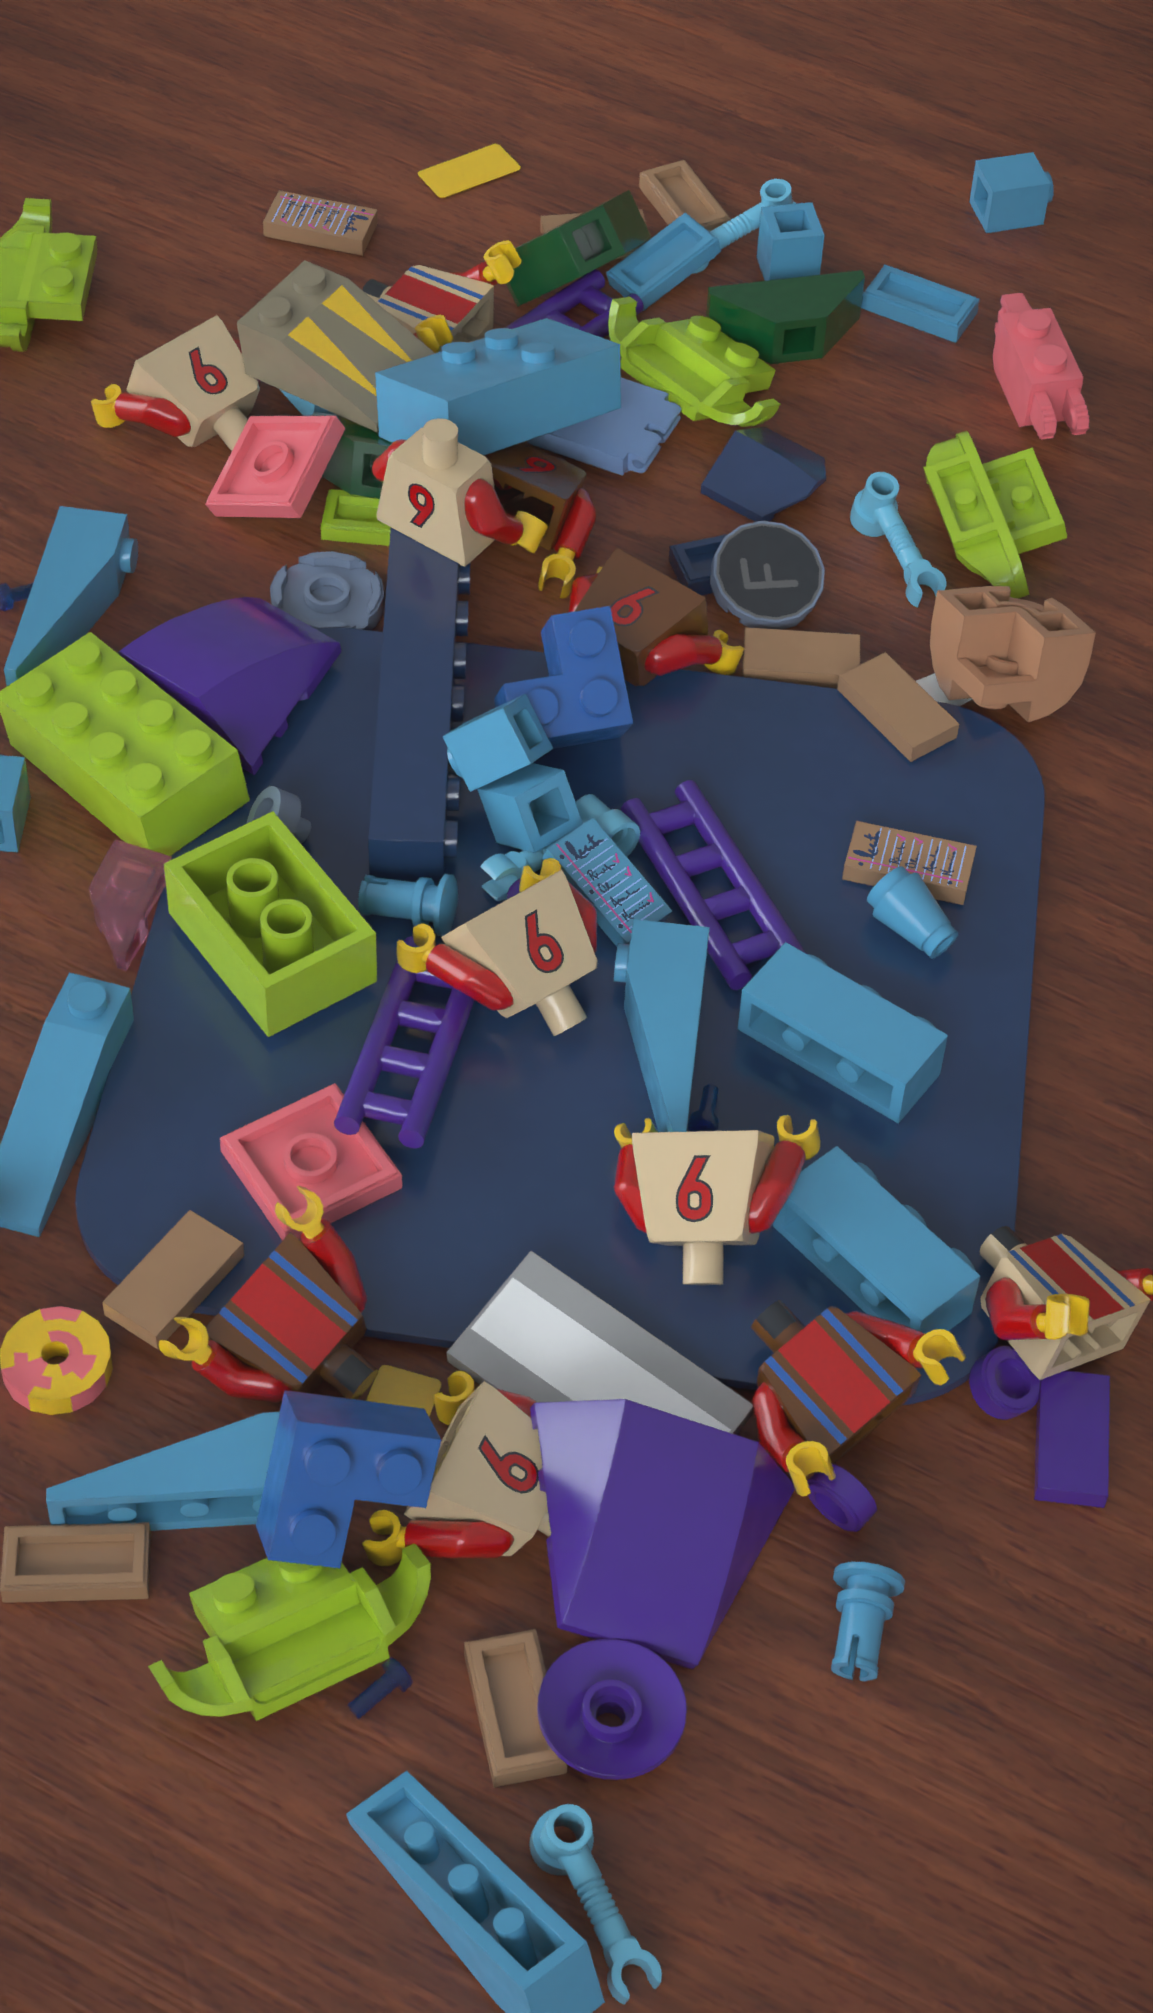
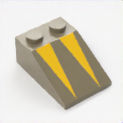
(325, 342)

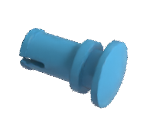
(411, 900)
(864, 1609)

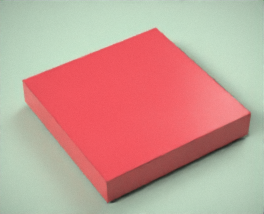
(275, 466)
(306, 1150)

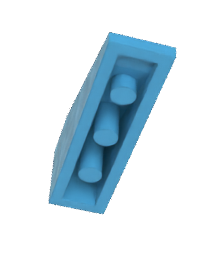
(72, 586)
(663, 1010)
(60, 1098)
(183, 1486)
(478, 1904)

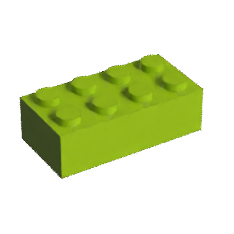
(123, 747)

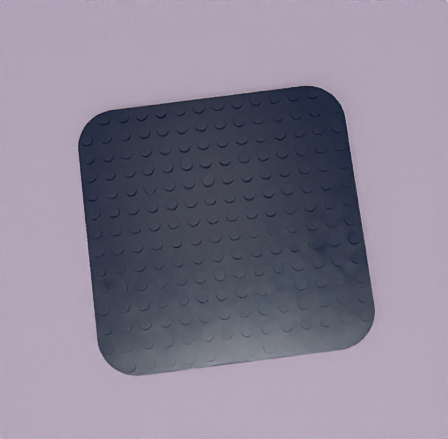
(529, 1117)

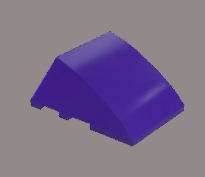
(236, 668)
(651, 1521)

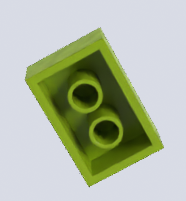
(271, 923)

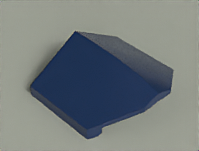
(763, 474)

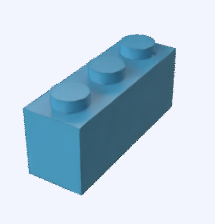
(842, 1032)
(876, 1246)

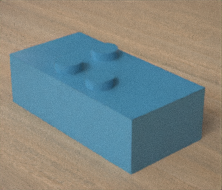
(503, 386)

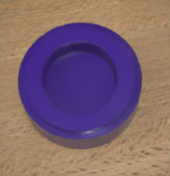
(1003, 1384)
(842, 1499)

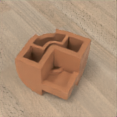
(1008, 650)

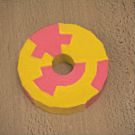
(60, 1386)

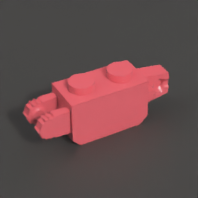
(1037, 369)

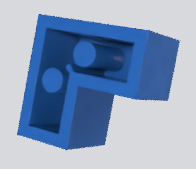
(586, 682)
(327, 1458)

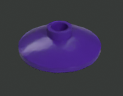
(617, 1680)

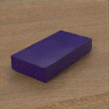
(1073, 1439)

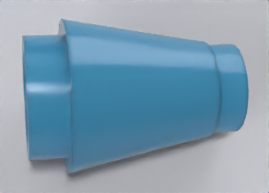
(912, 912)

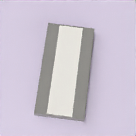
(566, 1344)

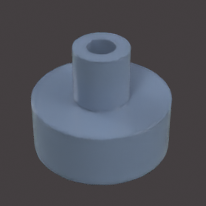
(286, 807)

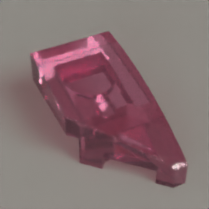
(124, 896)

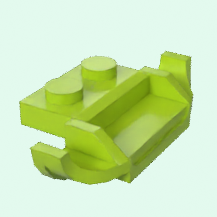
(41, 274)
(693, 364)
(993, 509)
(292, 1632)

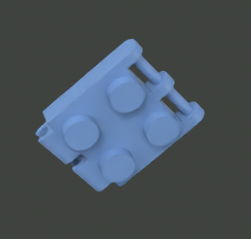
(620, 438)

